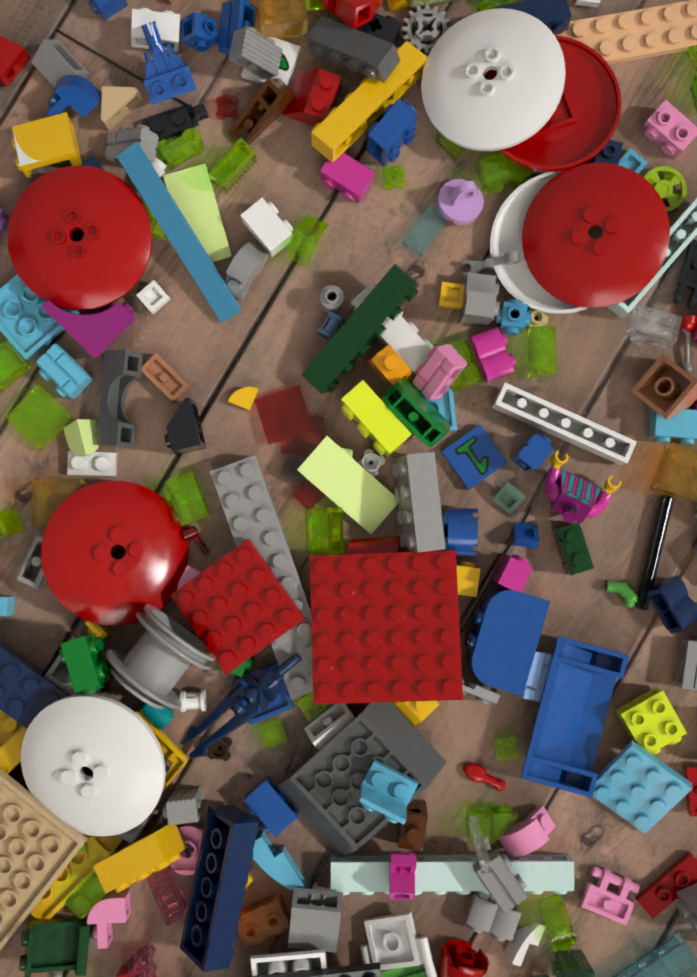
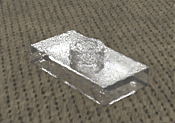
(481, 844)

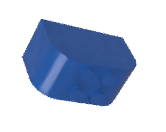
(505, 638)

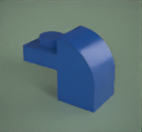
(76, 92)

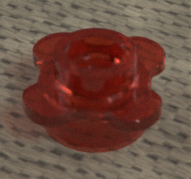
(224, 101)

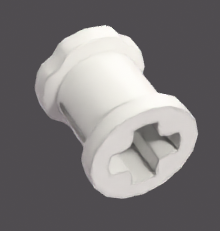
(193, 700)

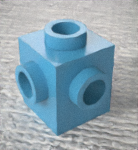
(511, 325)

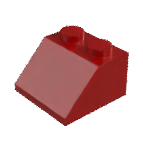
(315, 96)

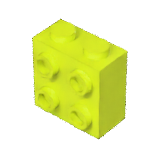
(651, 721)

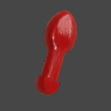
(478, 774)

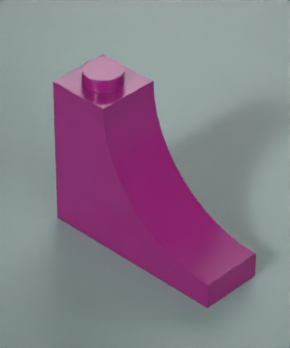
(96, 329)

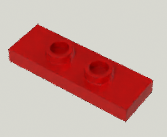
(664, 888)

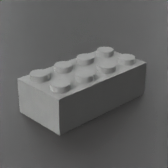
(418, 502)

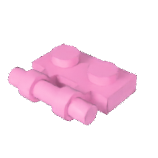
(606, 902)

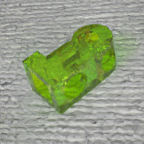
(182, 148)

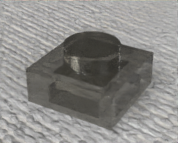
(290, 468)

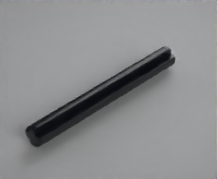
(654, 551)

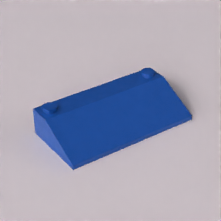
(572, 716)

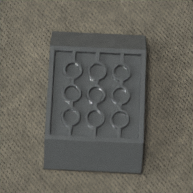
(330, 781)

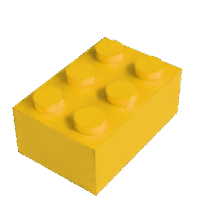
(140, 859)

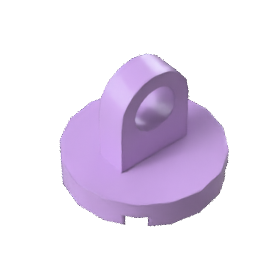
(460, 201)

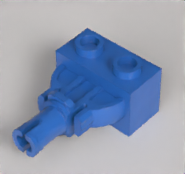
(165, 74)

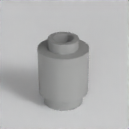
(335, 305)

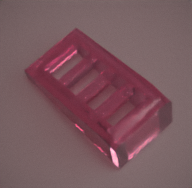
(164, 908)

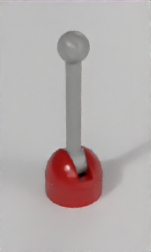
(688, 325)

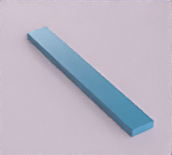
(179, 232)

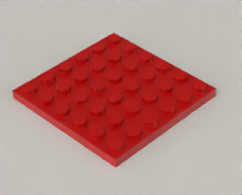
(385, 627)

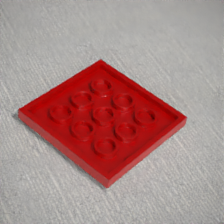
(237, 606)

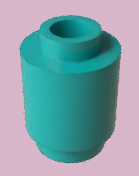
(156, 716)

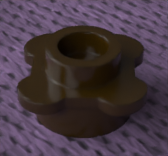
(223, 754)

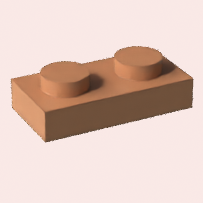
(165, 378)

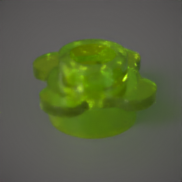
(395, 171)
(501, 743)

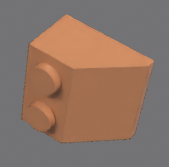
(666, 388)

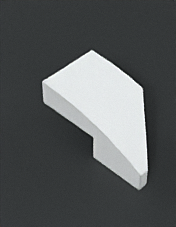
(516, 949)

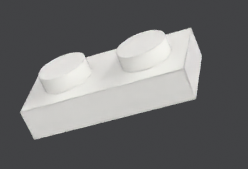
(92, 465)

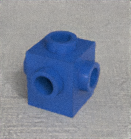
(198, 31)

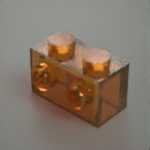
(263, 920)

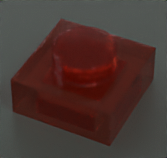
(308, 495)

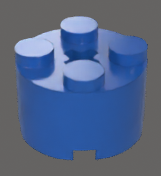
(461, 530)

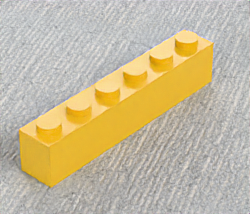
(366, 104)

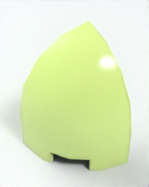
(82, 436)

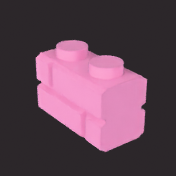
(439, 371)

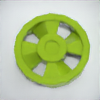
(665, 186)

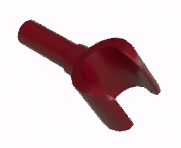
(192, 533)

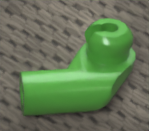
(624, 589)

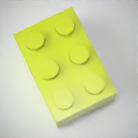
(374, 419)

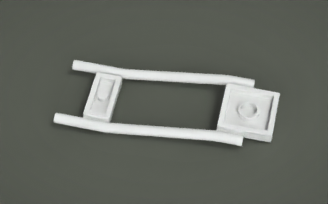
(395, 944)

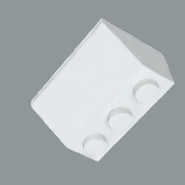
(288, 962)

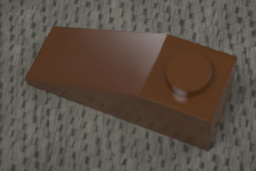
(262, 110)

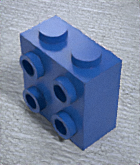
(392, 132)

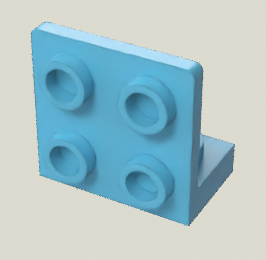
(387, 792)

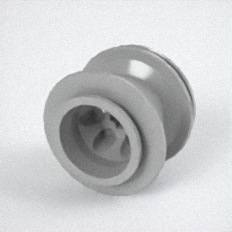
(159, 659)

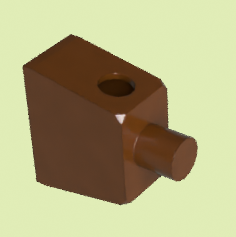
(412, 833)

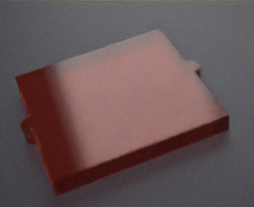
(307, 442)

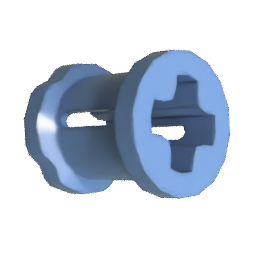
(330, 325)

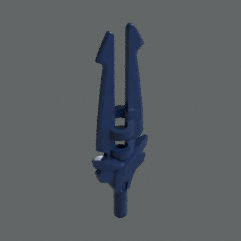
(260, 691)

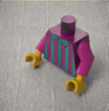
(575, 496)

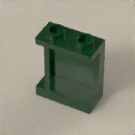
(55, 946)

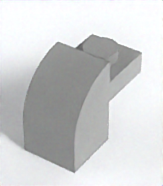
(244, 268)

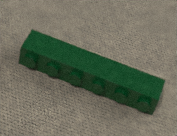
(360, 329)

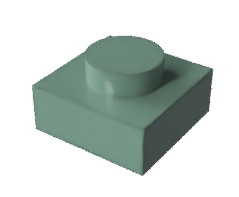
(508, 497)

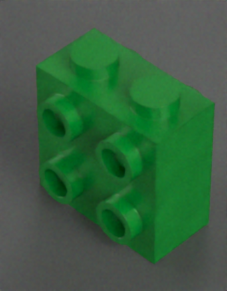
(85, 663)

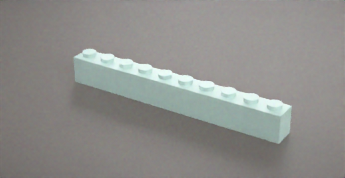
(450, 873)

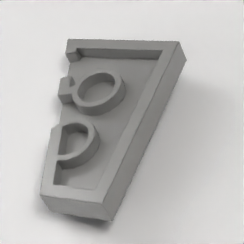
(482, 692)

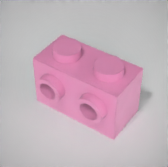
(669, 129)

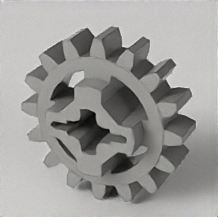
(423, 23)

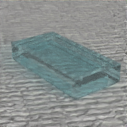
(425, 231)

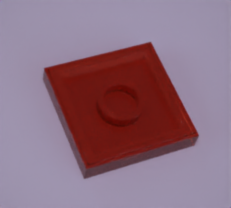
(284, 414)

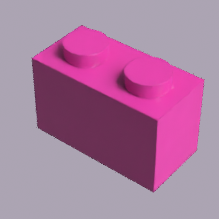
(347, 177)
(512, 572)

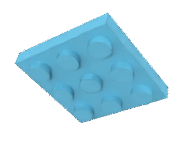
(24, 320)
(640, 787)

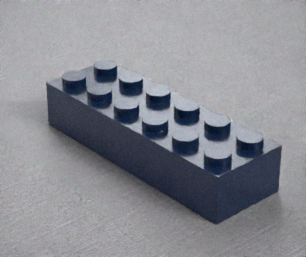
(218, 887)

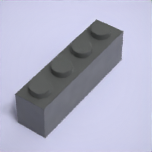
(352, 49)

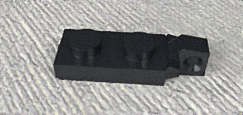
(176, 121)

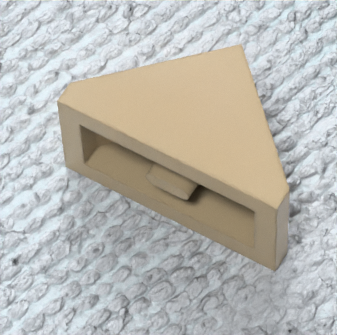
(118, 103)

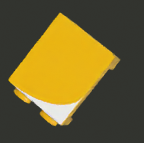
(45, 143)

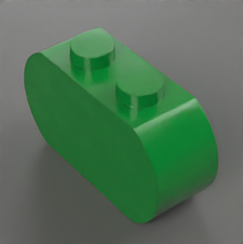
(415, 412)

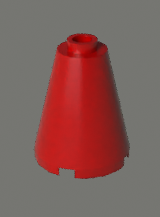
(461, 960)

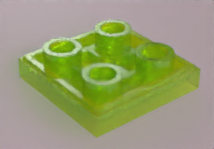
(39, 417)

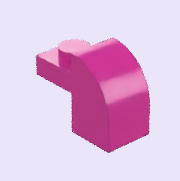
(402, 875)

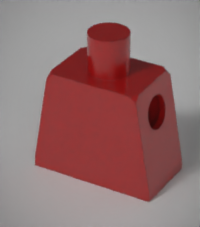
(12, 60)

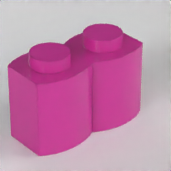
(492, 354)

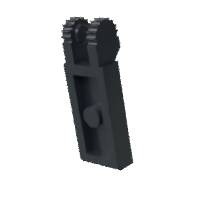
(688, 276)

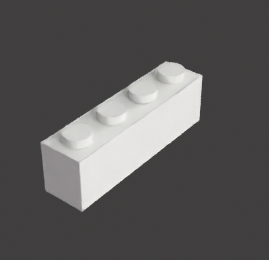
(400, 336)

